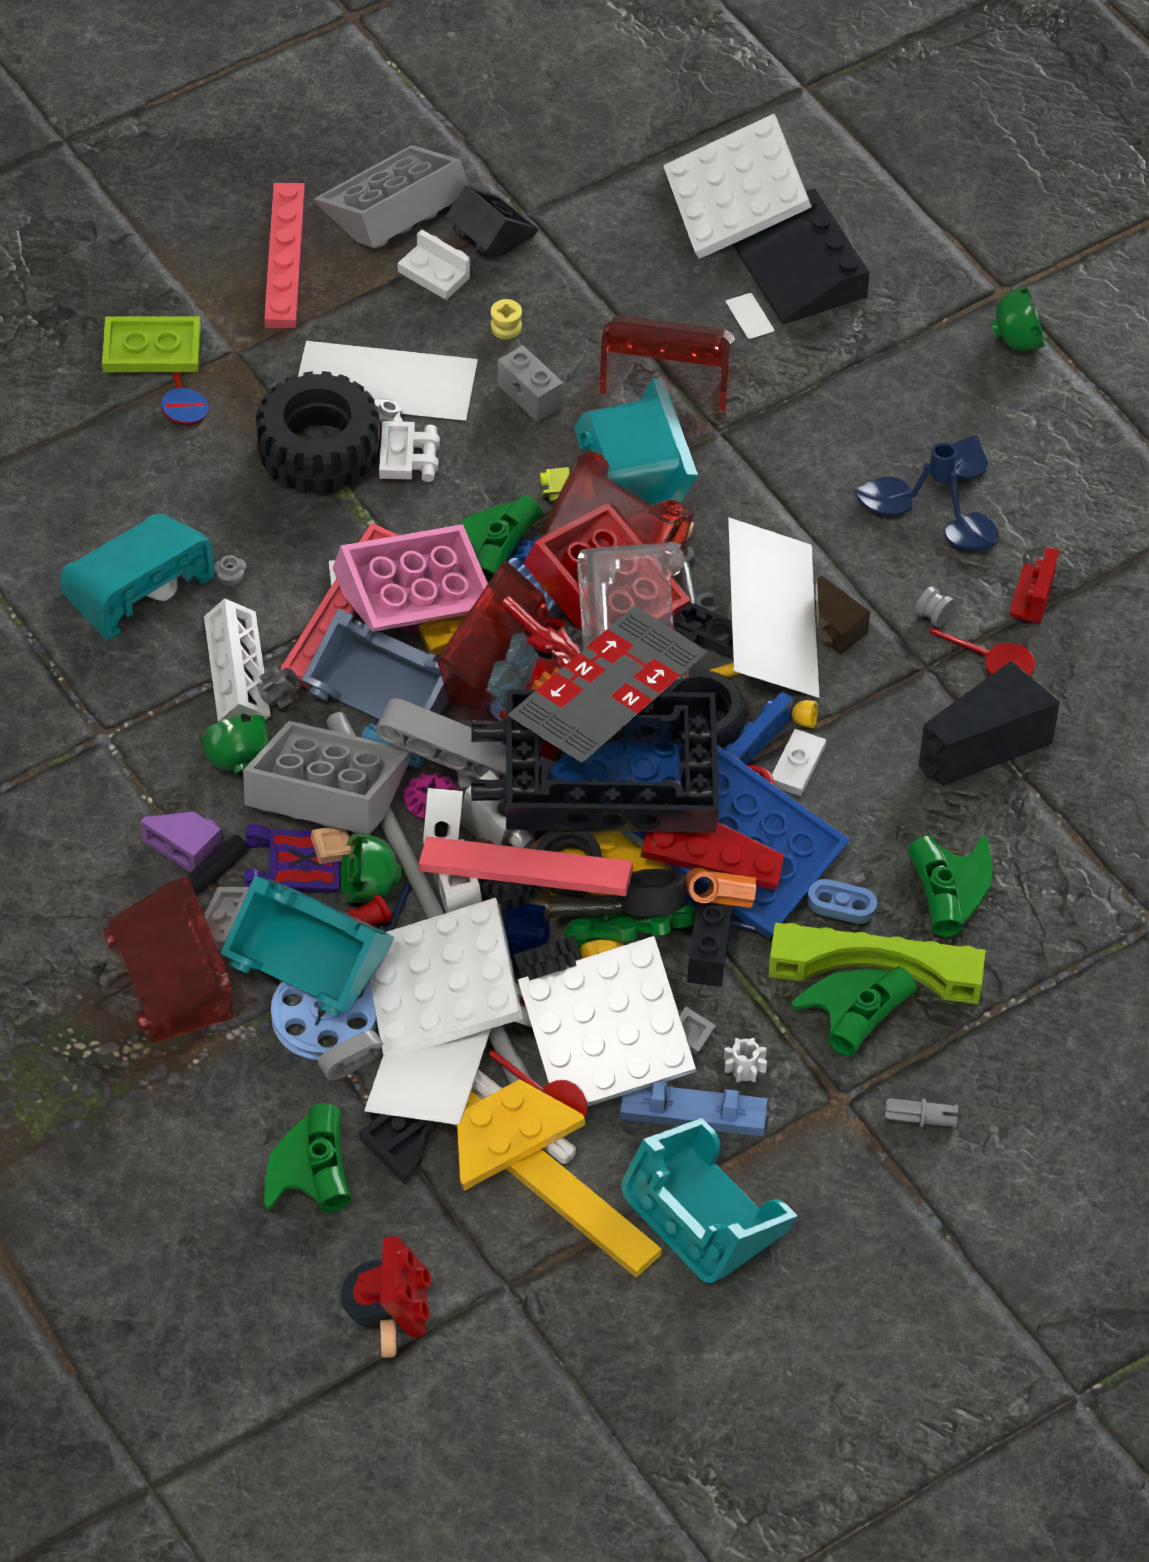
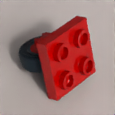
(389, 1289)

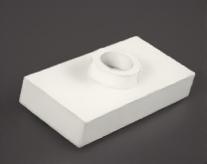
(798, 762)

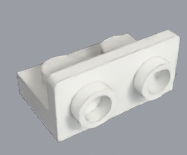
(436, 265)

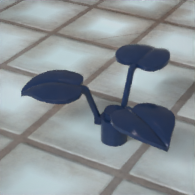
(961, 459)

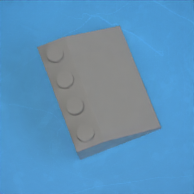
(394, 195)
(325, 777)

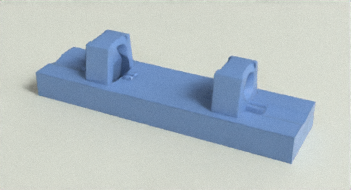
(739, 1112)

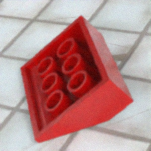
(555, 558)

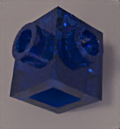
(526, 927)

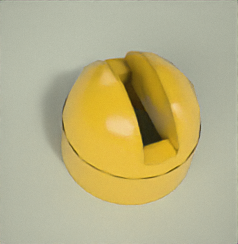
(805, 713)

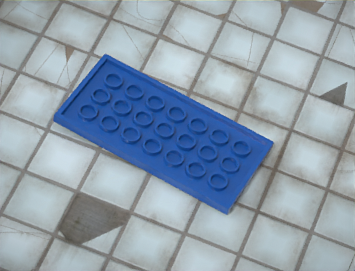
(745, 805)

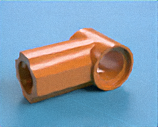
(723, 888)

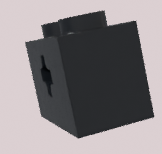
(709, 944)

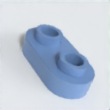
(842, 901)

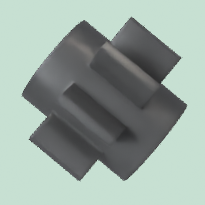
(279, 686)

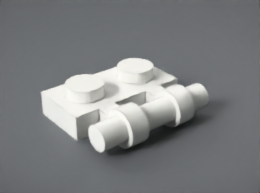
(397, 451)

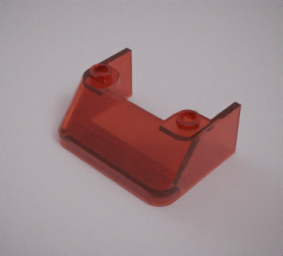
(669, 342)

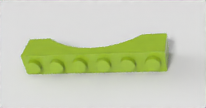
(948, 970)

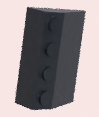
(805, 263)

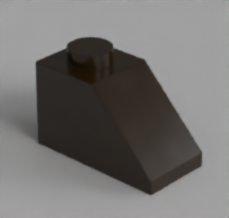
(838, 616)

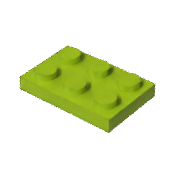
(151, 344)

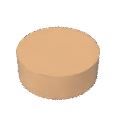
(388, 1338)

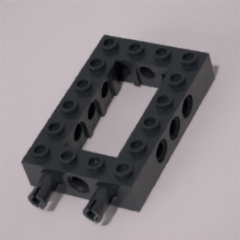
(611, 806)

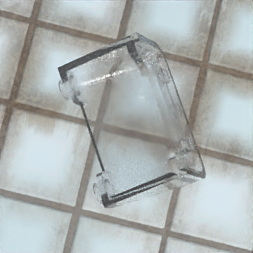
(625, 577)

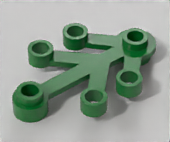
(626, 926)

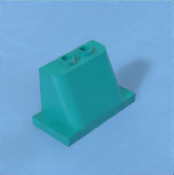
(641, 445)

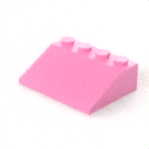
(410, 577)

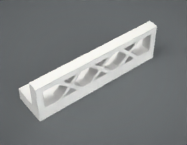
(229, 658)

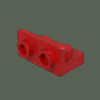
(1034, 588)

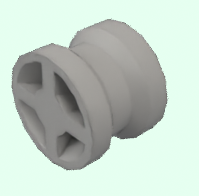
(935, 606)

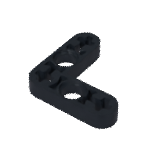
(694, 633)

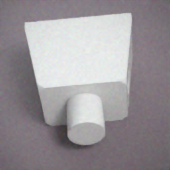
(442, 806)
(488, 820)

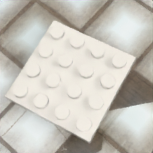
(737, 186)
(445, 980)
(609, 1023)

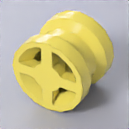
(506, 319)

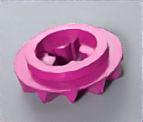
(416, 792)

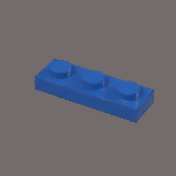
(760, 732)

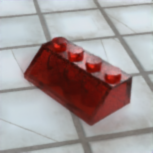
(486, 637)

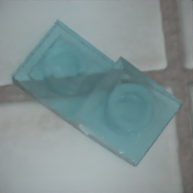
(515, 670)

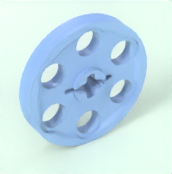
(307, 1015)

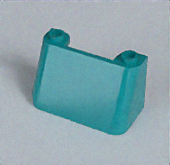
(133, 566)
(305, 944)
(697, 1204)

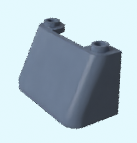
(372, 668)

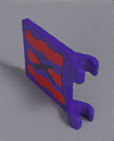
(292, 860)

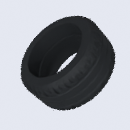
(727, 699)

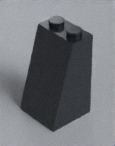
(989, 726)

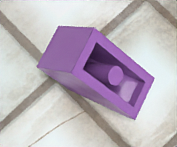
(182, 837)

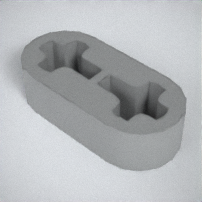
(351, 1055)

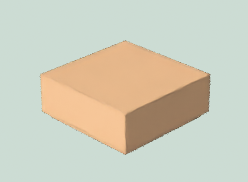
(330, 844)

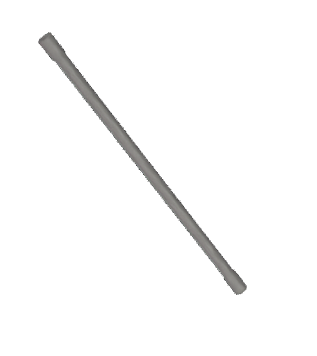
(339, 723)

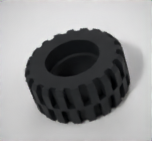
(324, 462)

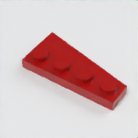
(716, 852)

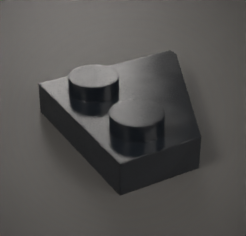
(397, 1142)

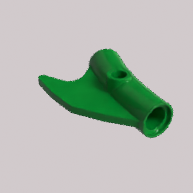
(499, 530)
(951, 882)
(856, 1002)
(310, 1161)

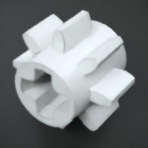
(745, 1059)

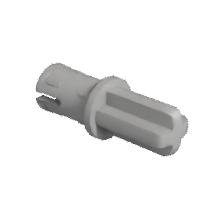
(921, 1112)

